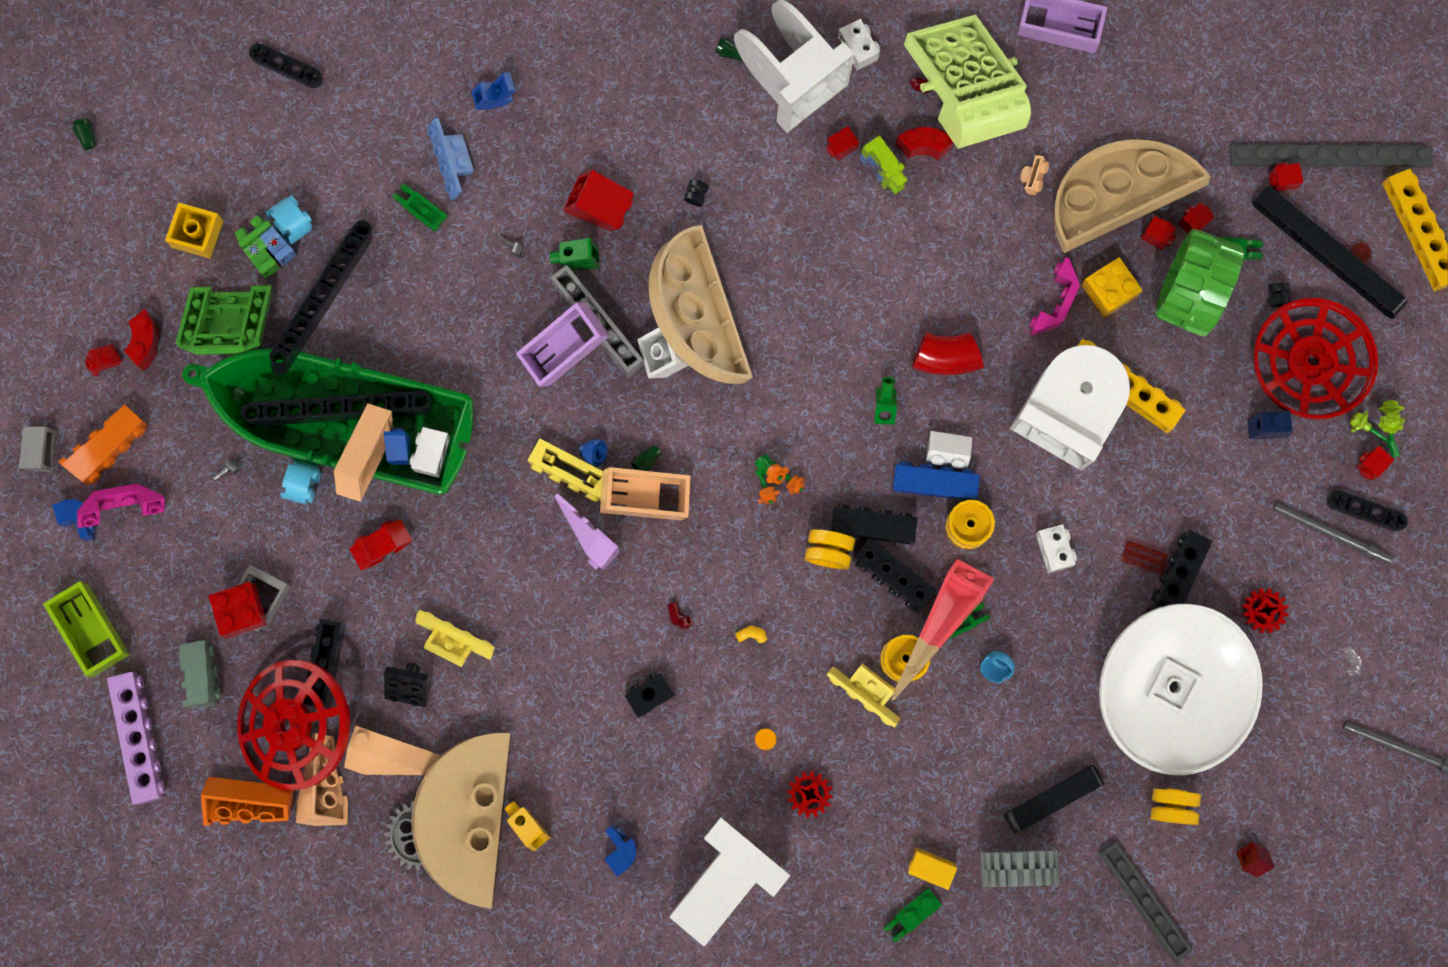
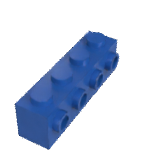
(935, 482)

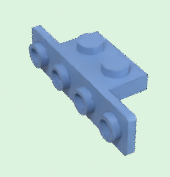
(452, 157)

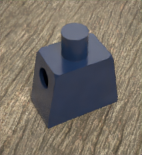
(1272, 425)

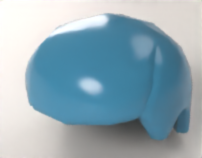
(997, 666)

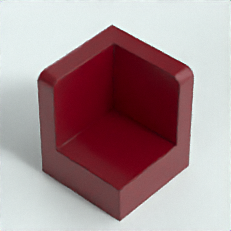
(1255, 859)

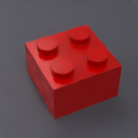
(237, 610)

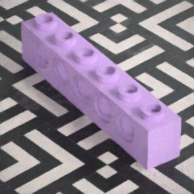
(118, 687)

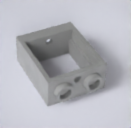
(253, 572)

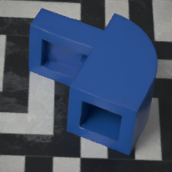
(494, 94)
(67, 515)
(626, 853)

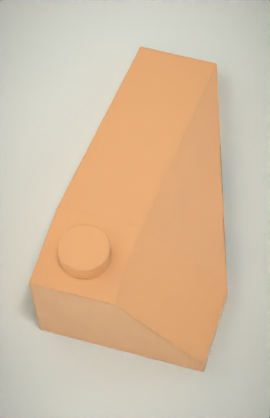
(381, 755)

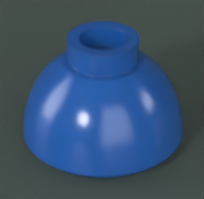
(594, 452)

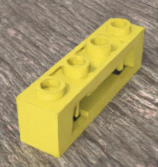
(575, 484)

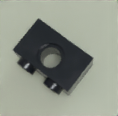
(642, 706)

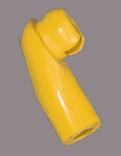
(753, 632)

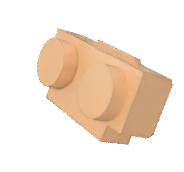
(1034, 175)

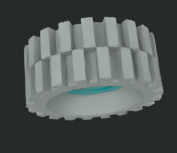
(1020, 868)

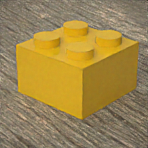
(194, 230)
(1111, 287)

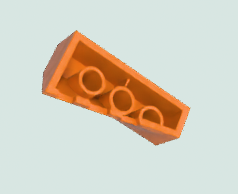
(104, 446)
(244, 801)

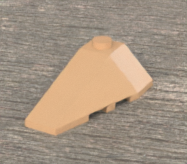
(323, 802)

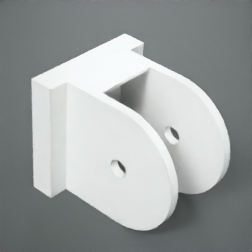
(806, 76)
(1070, 421)

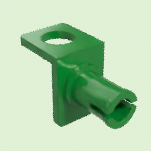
(886, 401)

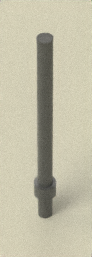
(1369, 550)
(1441, 763)

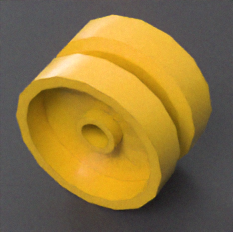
(969, 537)
(829, 549)
(892, 654)
(1175, 806)

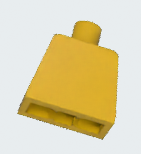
(531, 832)

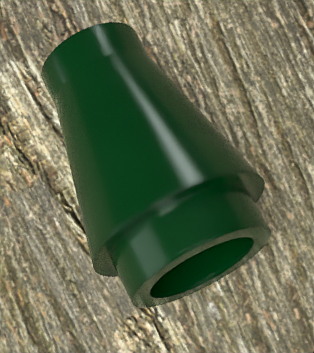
(727, 49)
(84, 131)
(646, 459)

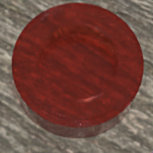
(1361, 251)

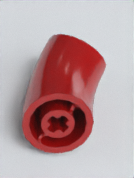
(948, 355)

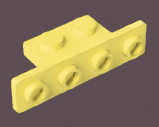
(450, 641)
(869, 690)

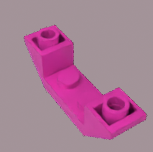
(1067, 277)
(149, 502)

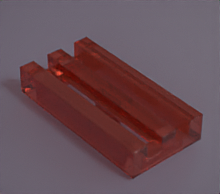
(1161, 563)

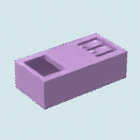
(1061, 23)
(564, 343)

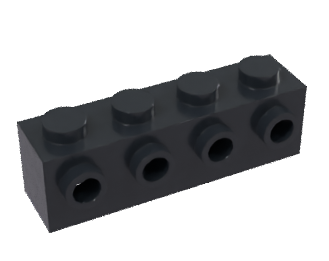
(874, 525)
(895, 575)
(326, 655)

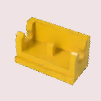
(932, 868)

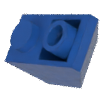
(398, 446)

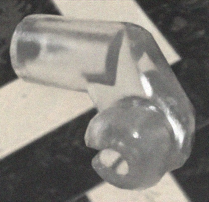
(1355, 662)

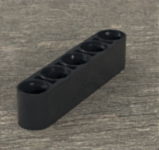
(1054, 799)

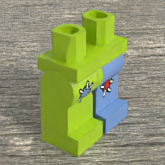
(885, 164)

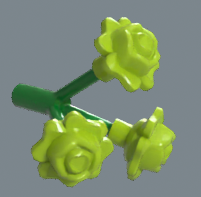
(1389, 423)

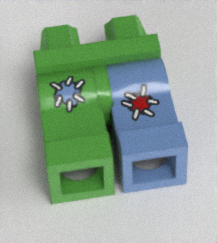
(260, 241)

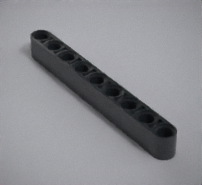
(1330, 252)
(318, 304)
(327, 405)

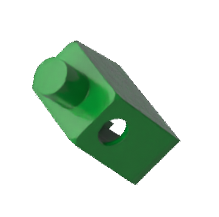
(577, 254)

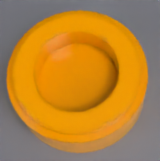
(765, 739)

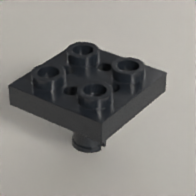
(406, 685)

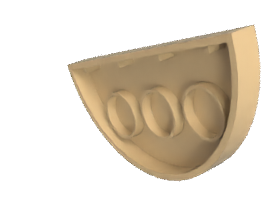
(1119, 186)
(694, 309)
(460, 817)

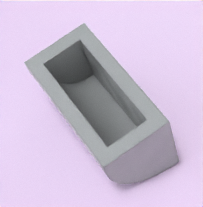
(38, 449)

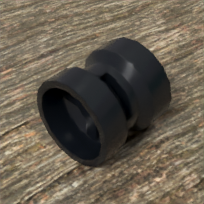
(696, 192)
(1279, 294)

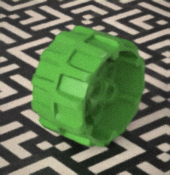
(1199, 282)

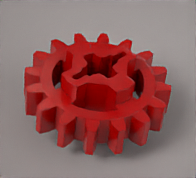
(1265, 618)
(796, 787)

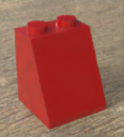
(599, 201)

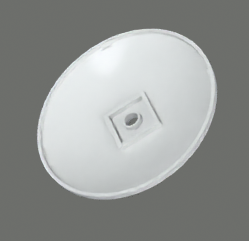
(1214, 696)

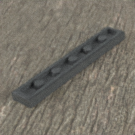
(1145, 901)

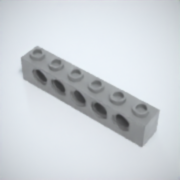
(616, 344)

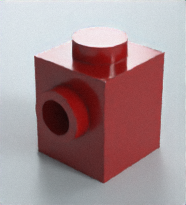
(842, 144)
(1286, 177)
(1196, 217)
(1159, 233)
(1374, 463)

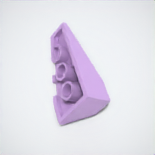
(594, 542)

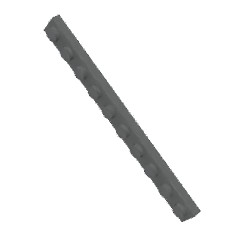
(1332, 155)

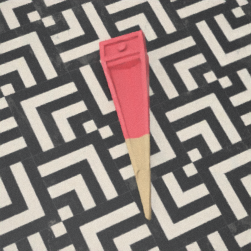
(956, 600)

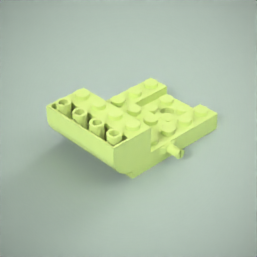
(972, 78)

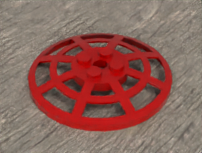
(1323, 351)
(300, 725)

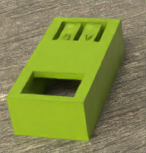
(85, 631)

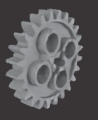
(396, 834)

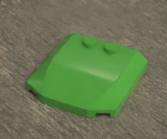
(224, 320)

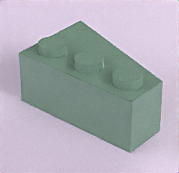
(199, 675)

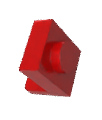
(102, 358)

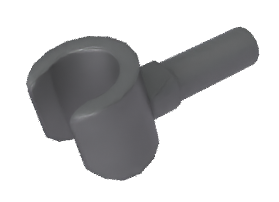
(517, 250)
(232, 466)

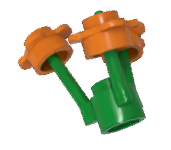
(775, 474)

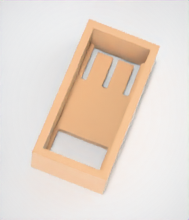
(362, 453)
(642, 493)

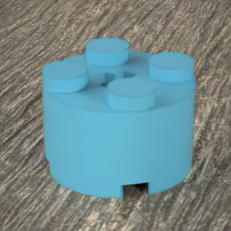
(289, 220)
(300, 481)

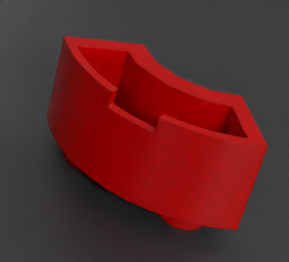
(924, 141)
(144, 340)
(371, 549)

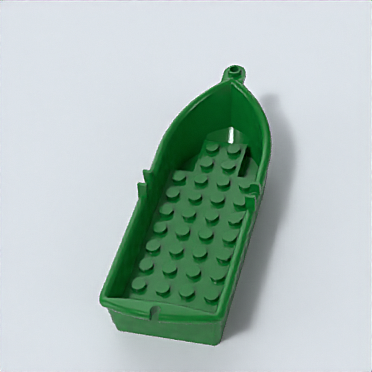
(249, 379)

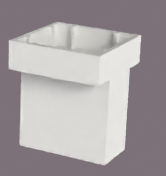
(725, 882)

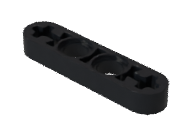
(287, 64)
(1366, 513)

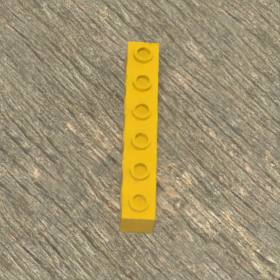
(1412, 225)
(1173, 408)

